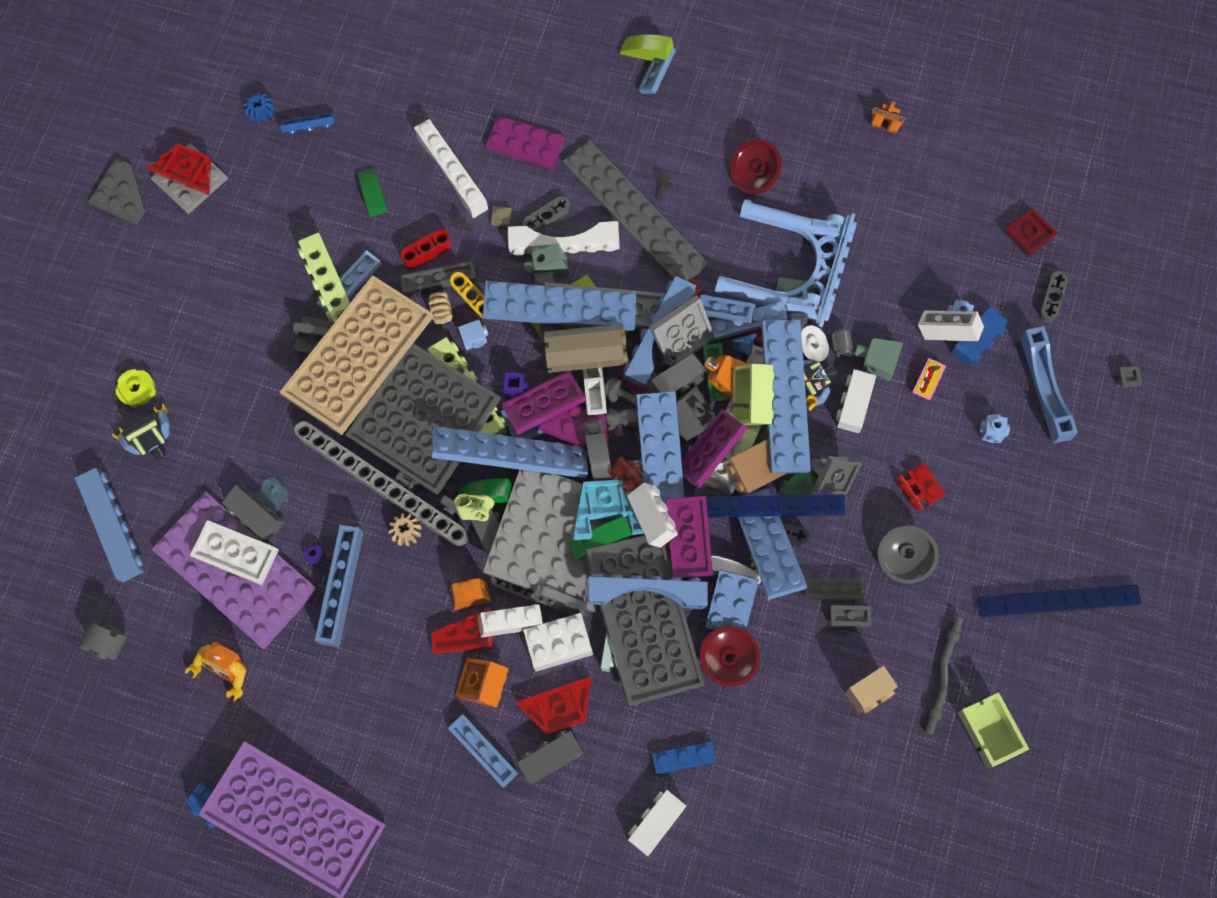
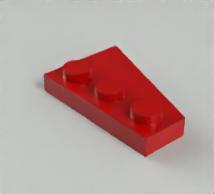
(460, 636)

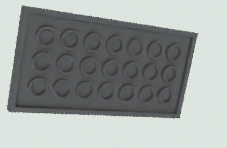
(645, 627)

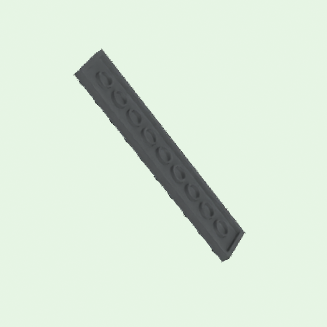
(635, 213)

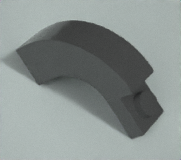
(597, 450)

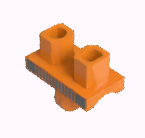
(880, 115)

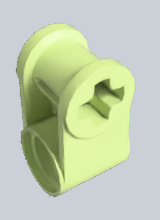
(472, 508)

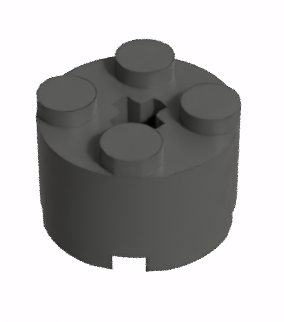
(103, 640)

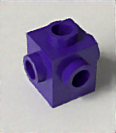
(514, 384)

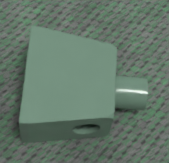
(548, 260)
(880, 357)

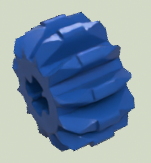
(259, 107)

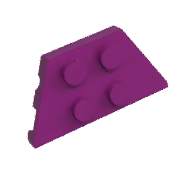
(569, 425)

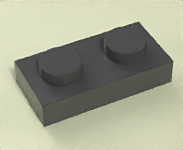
(850, 616)

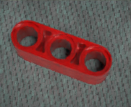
(430, 241)

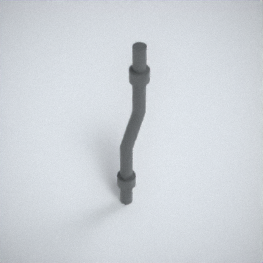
(935, 713)

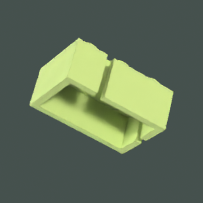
(754, 387)
(993, 730)

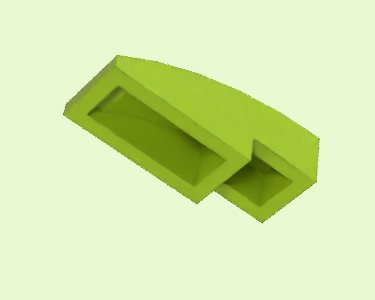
(647, 47)

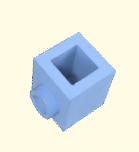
(473, 334)

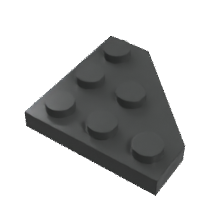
(119, 193)

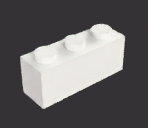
(951, 325)
(855, 401)
(652, 515)
(509, 620)
(656, 822)

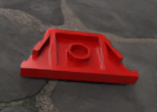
(184, 167)
(559, 707)

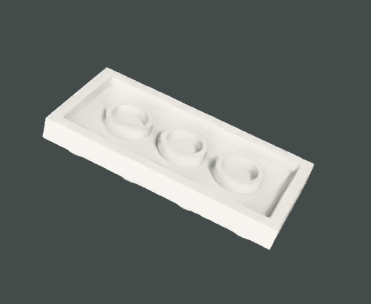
(234, 552)

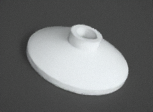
(814, 343)

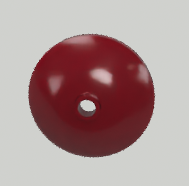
(746, 165)
(733, 642)

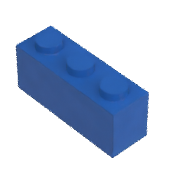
(971, 351)

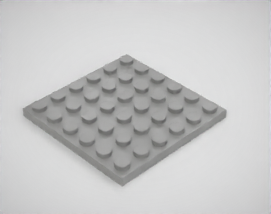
(535, 535)

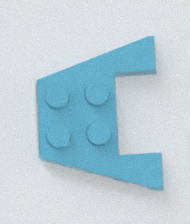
(603, 501)

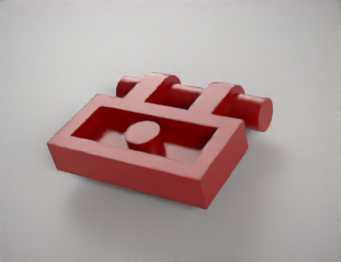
(925, 484)

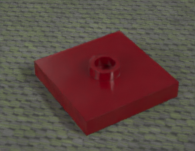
(1030, 232)

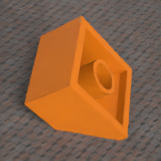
(482, 682)

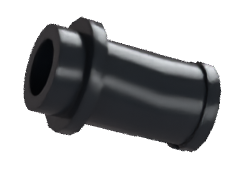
(668, 360)

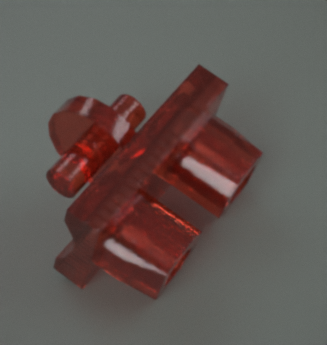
(629, 472)

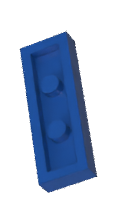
(308, 123)
(684, 758)

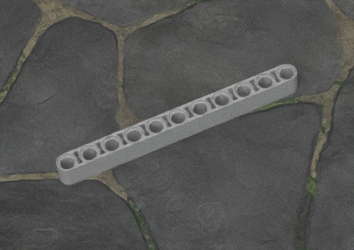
(374, 476)

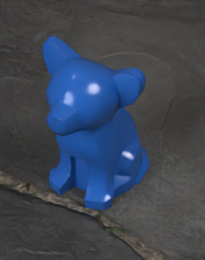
(743, 346)

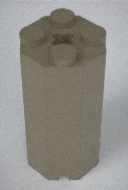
(585, 348)

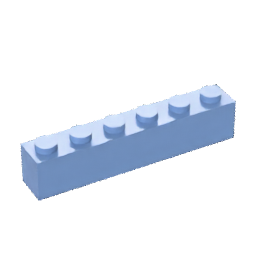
(109, 524)
(339, 586)

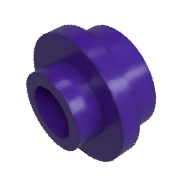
(314, 559)

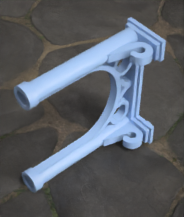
(831, 231)

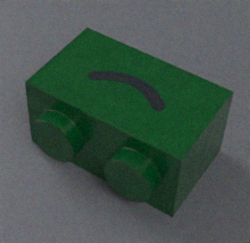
(799, 484)

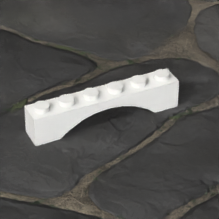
(452, 168)
(601, 237)

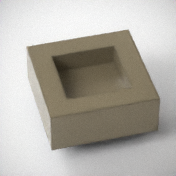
(501, 216)

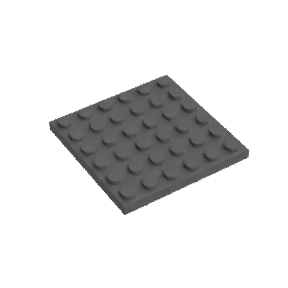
(408, 405)

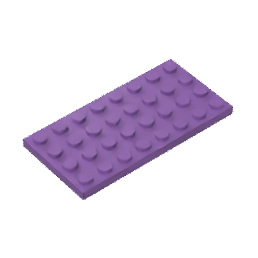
(254, 608)
(292, 820)

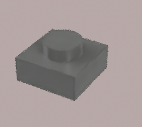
(1129, 376)
(449, 506)

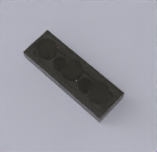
(835, 589)

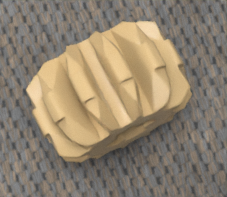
(440, 307)
(403, 523)

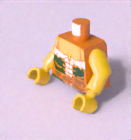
(222, 663)

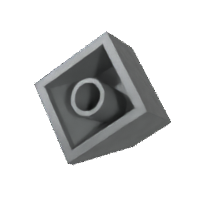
(693, 413)

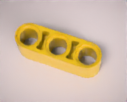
(464, 289)

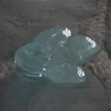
(273, 497)

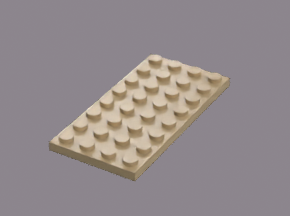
(356, 354)

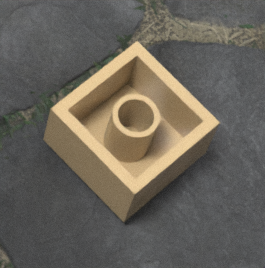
(870, 690)

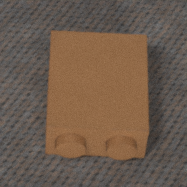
(751, 468)

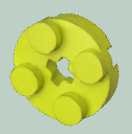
(140, 397)

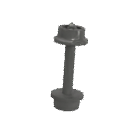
(616, 389)

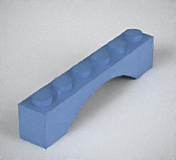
(1038, 355)
(641, 366)
(687, 594)

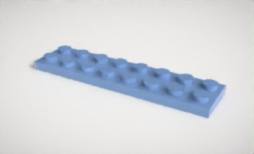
(558, 305)
(789, 424)
(509, 452)

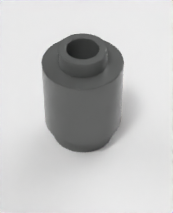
(842, 342)

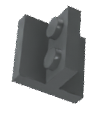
(309, 334)
(835, 474)

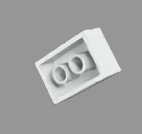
(558, 642)

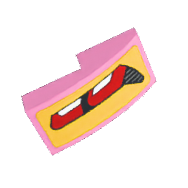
(929, 379)

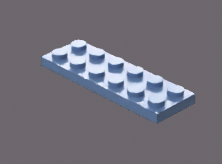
(660, 443)
(772, 553)

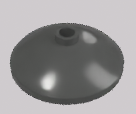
(903, 566)

